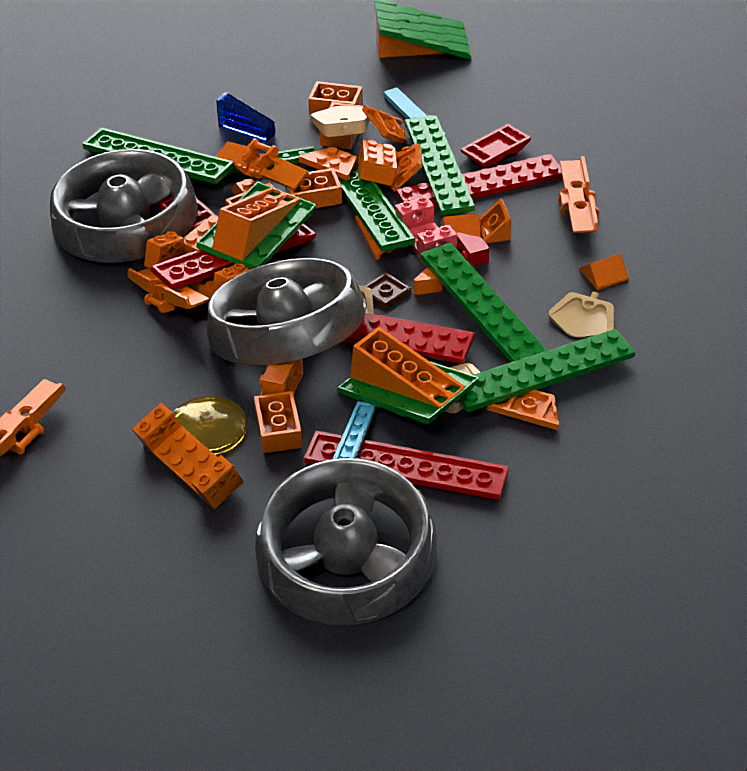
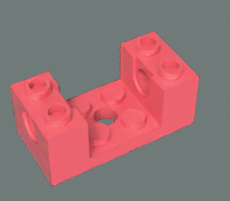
(419, 219)

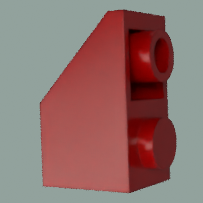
(473, 249)

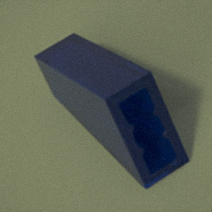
(243, 119)

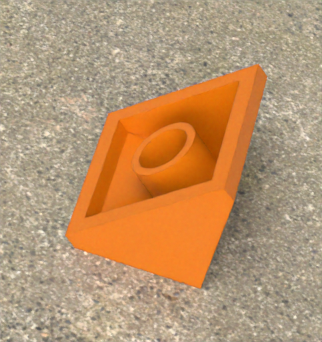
(496, 223)
(464, 224)
(605, 272)

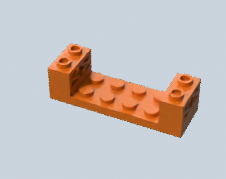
(170, 246)
(187, 457)

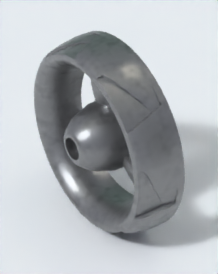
(126, 187)
(298, 306)
(346, 542)

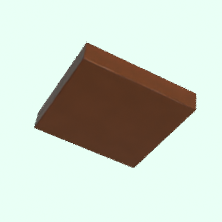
(388, 290)

